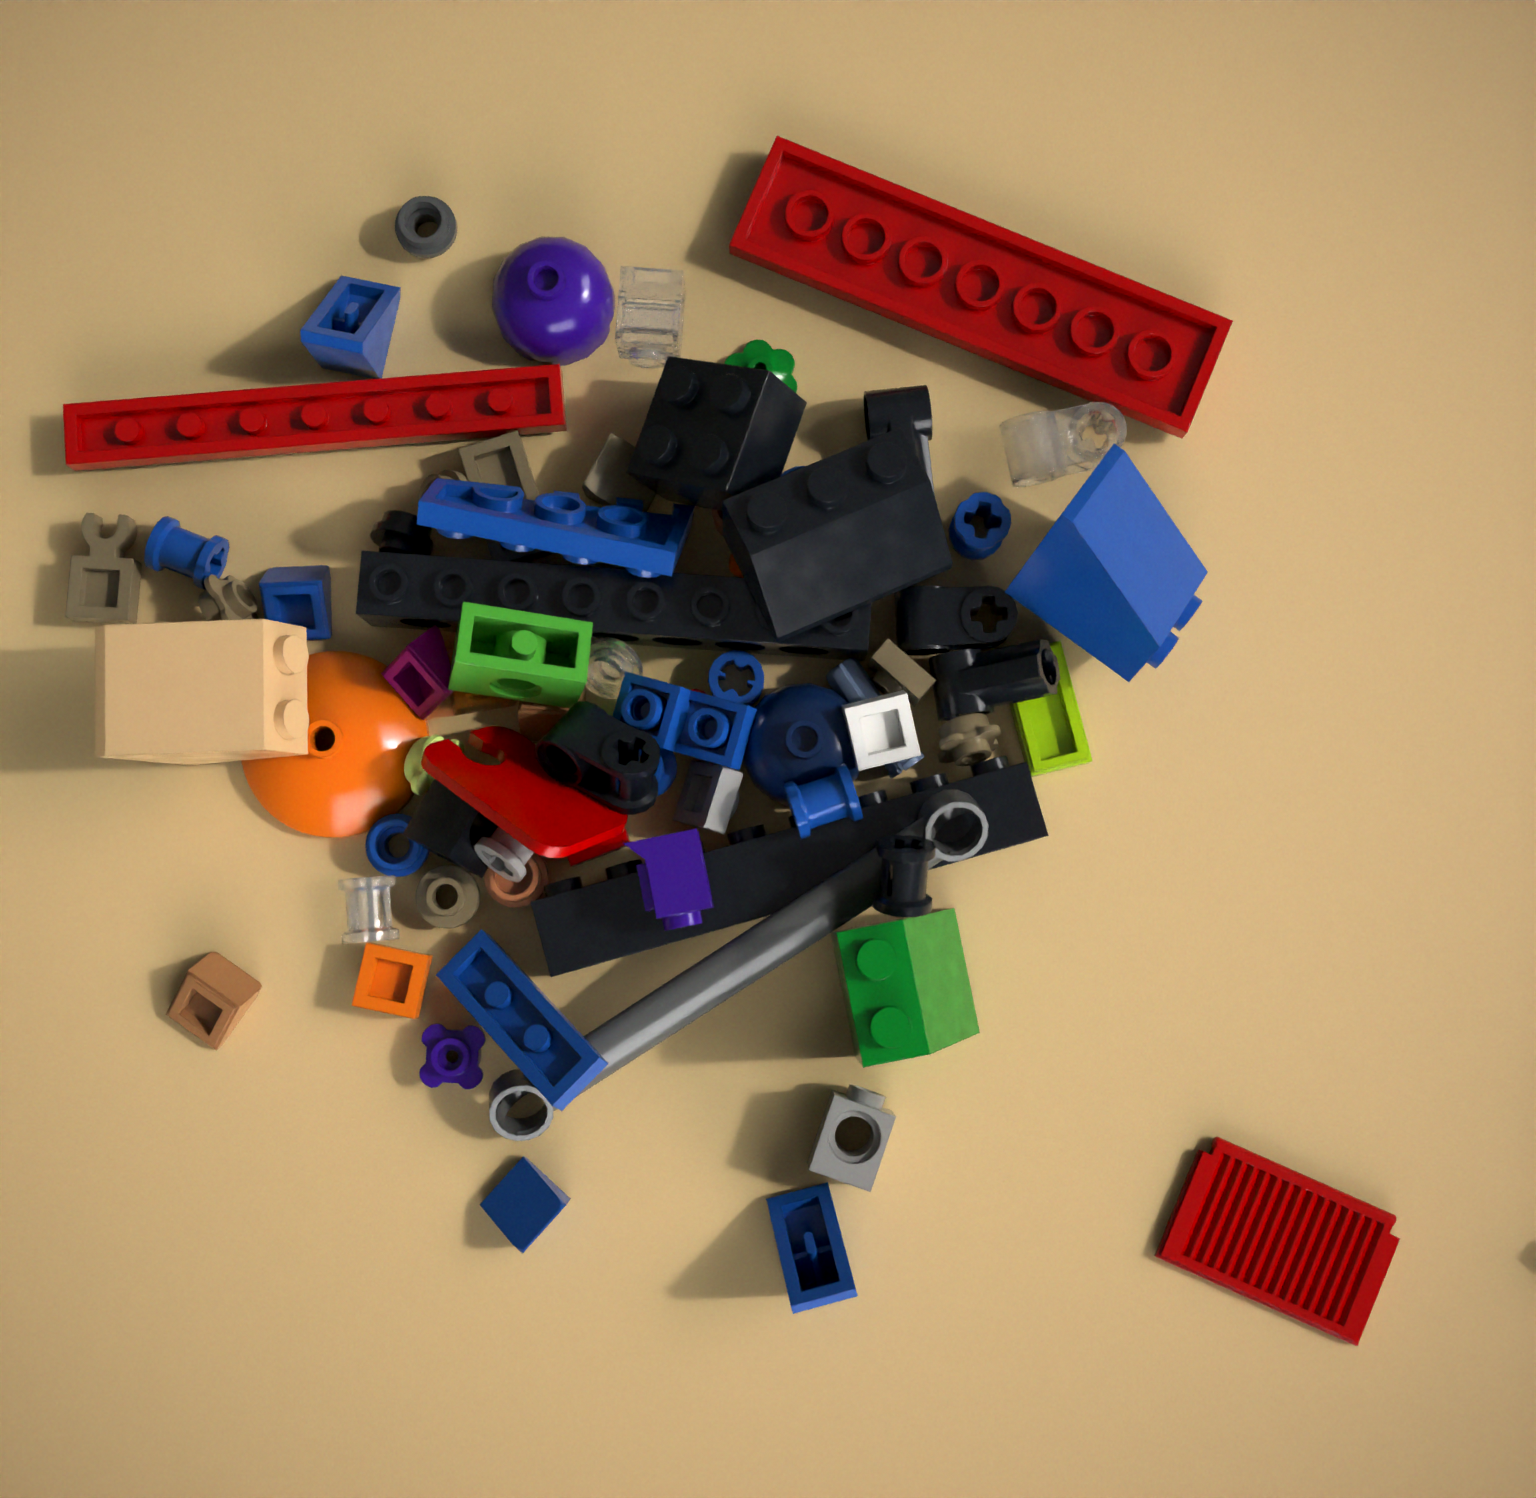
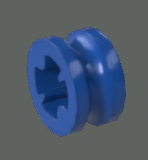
(742, 662)

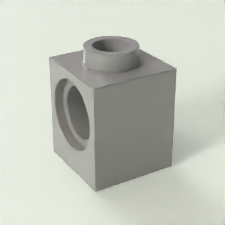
(852, 1166)

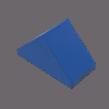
(353, 327)
(811, 1248)

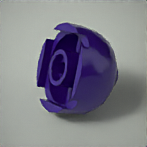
(553, 300)

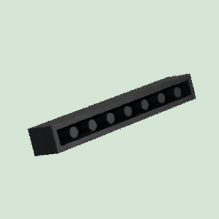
(769, 871)

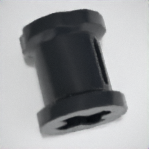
(904, 876)

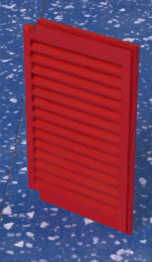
(1280, 1239)

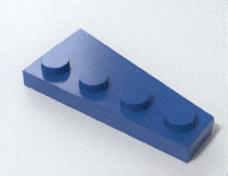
(559, 524)

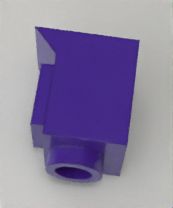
(674, 878)

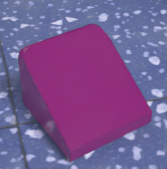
(421, 673)

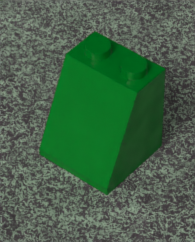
(905, 987)

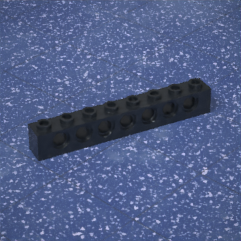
(638, 610)

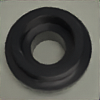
(401, 534)

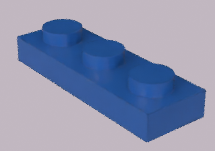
(522, 1020)

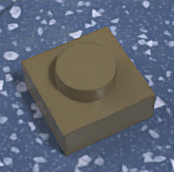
(899, 672)

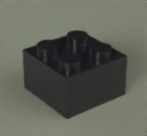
(714, 432)

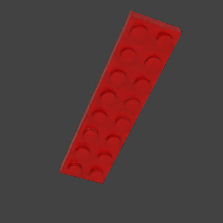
(980, 287)

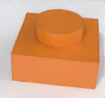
(392, 980)

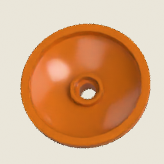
(363, 772)

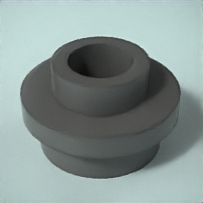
(422, 210)

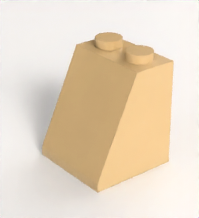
(201, 691)

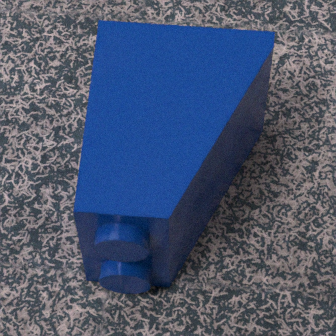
(1114, 571)

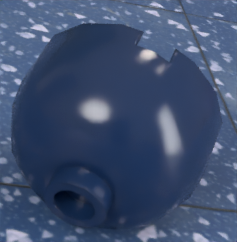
(797, 739)

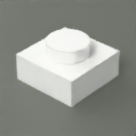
(881, 730)

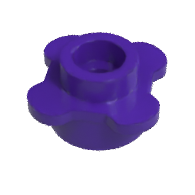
(467, 1045)

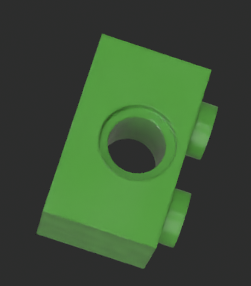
(520, 655)

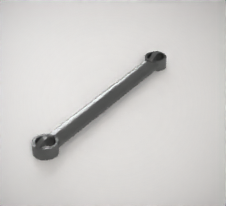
(741, 961)

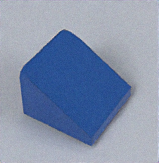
(299, 598)
(524, 1203)

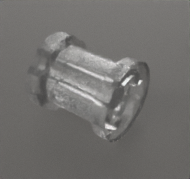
(368, 909)

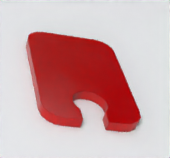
(520, 795)

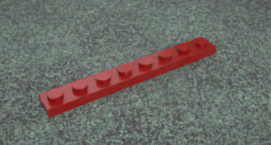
(314, 417)

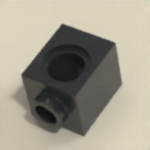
(450, 828)

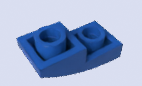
(686, 719)

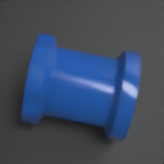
(996, 519)
(185, 552)
(823, 801)

